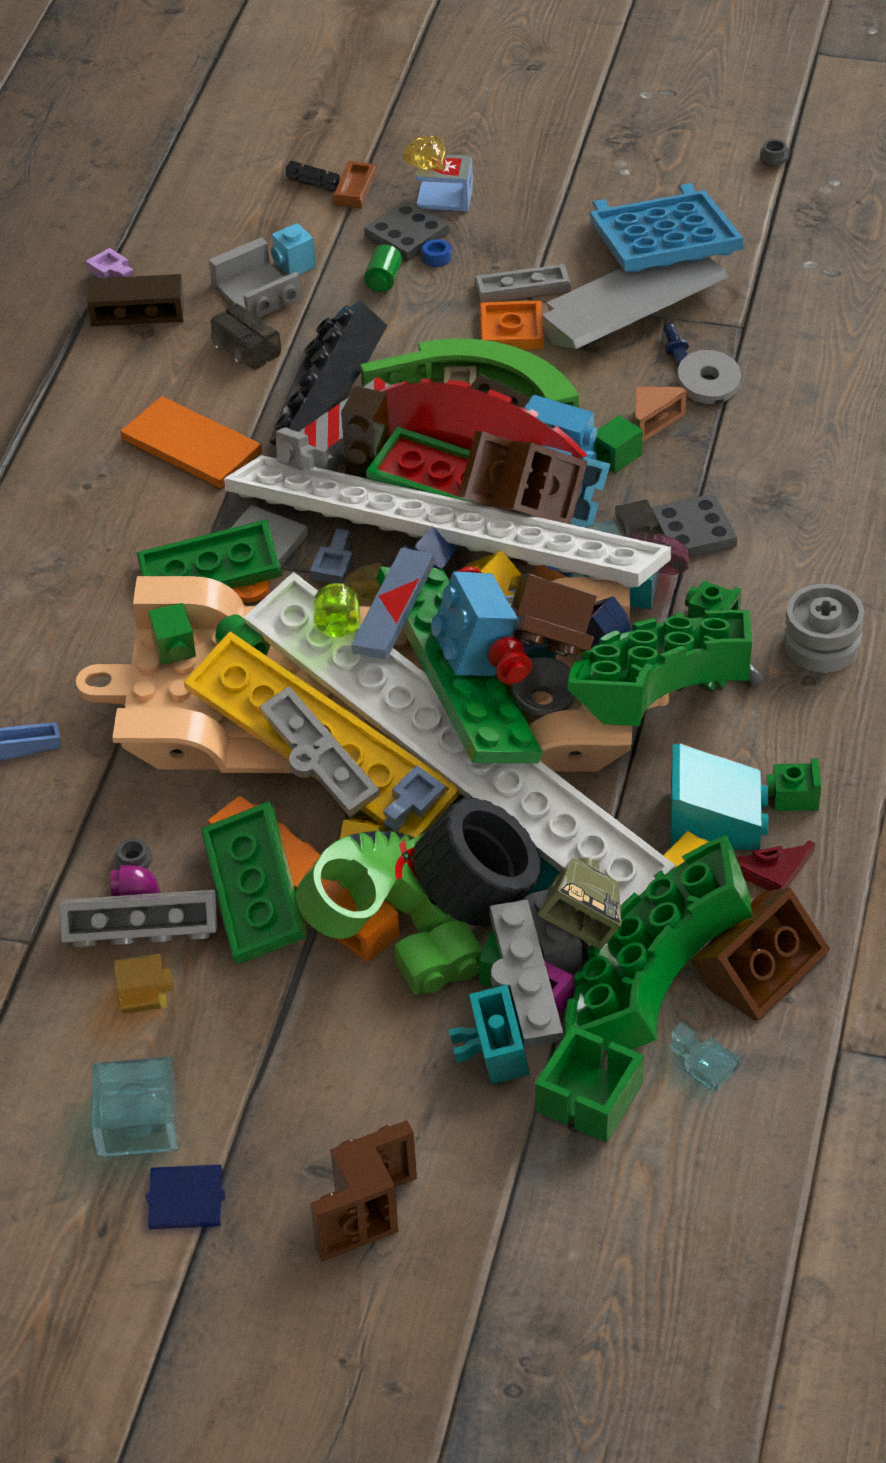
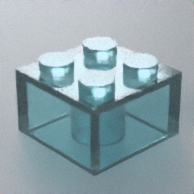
(134, 1106)

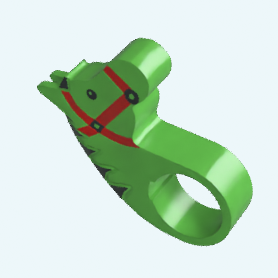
(374, 869)

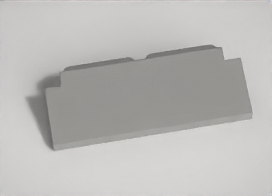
(623, 299)

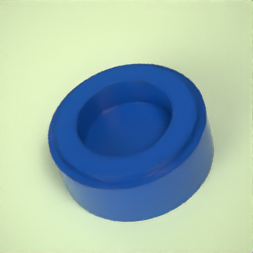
(436, 253)

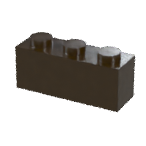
(136, 300)
(364, 429)

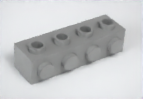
(138, 916)

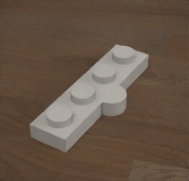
(318, 752)
(524, 973)

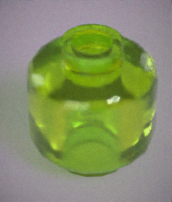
(336, 610)

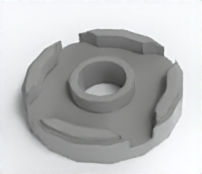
(709, 363)

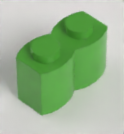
(438, 957)

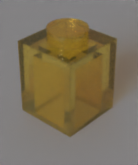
(142, 983)

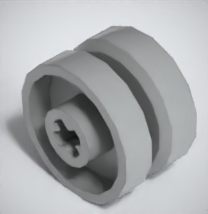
(823, 628)

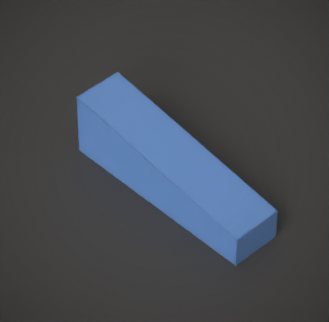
(28, 739)

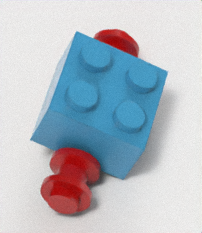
(477, 628)

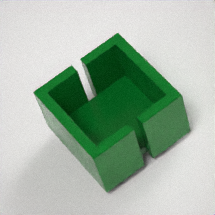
(581, 1090)

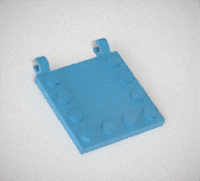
(665, 230)

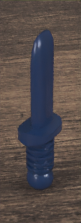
(675, 344)

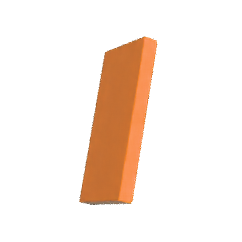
(190, 441)

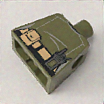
(584, 902)

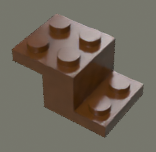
(522, 478)
(551, 615)
(364, 1193)

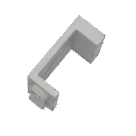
(251, 281)

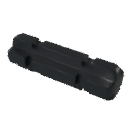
(312, 175)

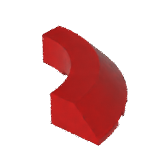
(456, 411)

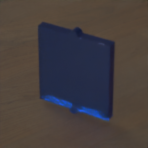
(185, 1197)

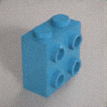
(571, 420)

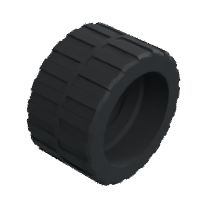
(476, 860)

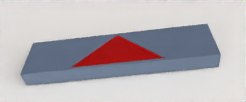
(393, 604)

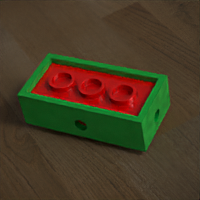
(420, 464)

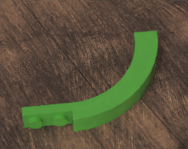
(495, 360)

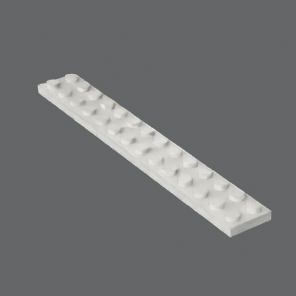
(457, 521)
(407, 710)

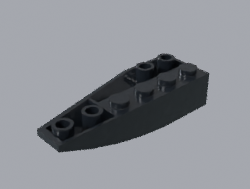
(330, 365)

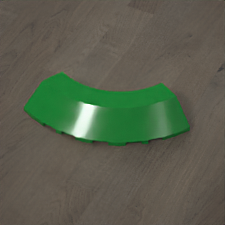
(655, 658)
(659, 932)

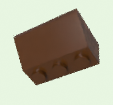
(762, 955)

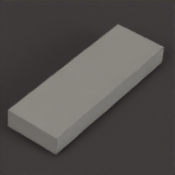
(522, 283)

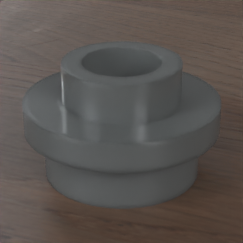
(774, 152)
(132, 853)

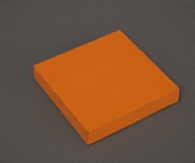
(513, 323)

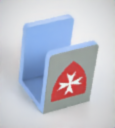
(442, 195)

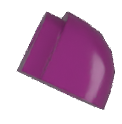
(133, 881)

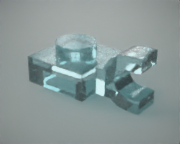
(705, 1061)

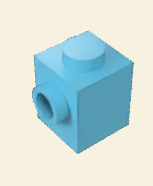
(293, 250)

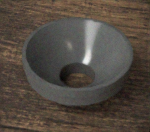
(546, 676)

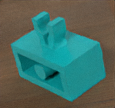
(494, 1035)

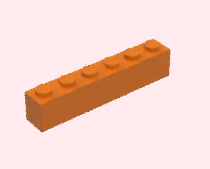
(377, 932)

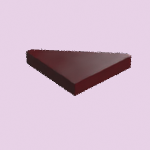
(774, 866)

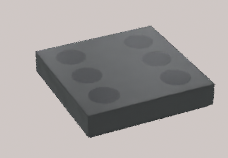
(406, 229)
(696, 524)

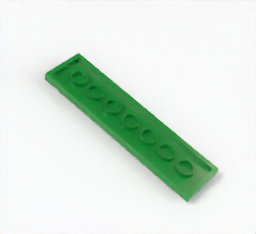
(476, 705)

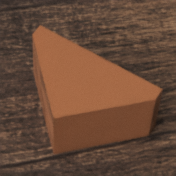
(658, 408)

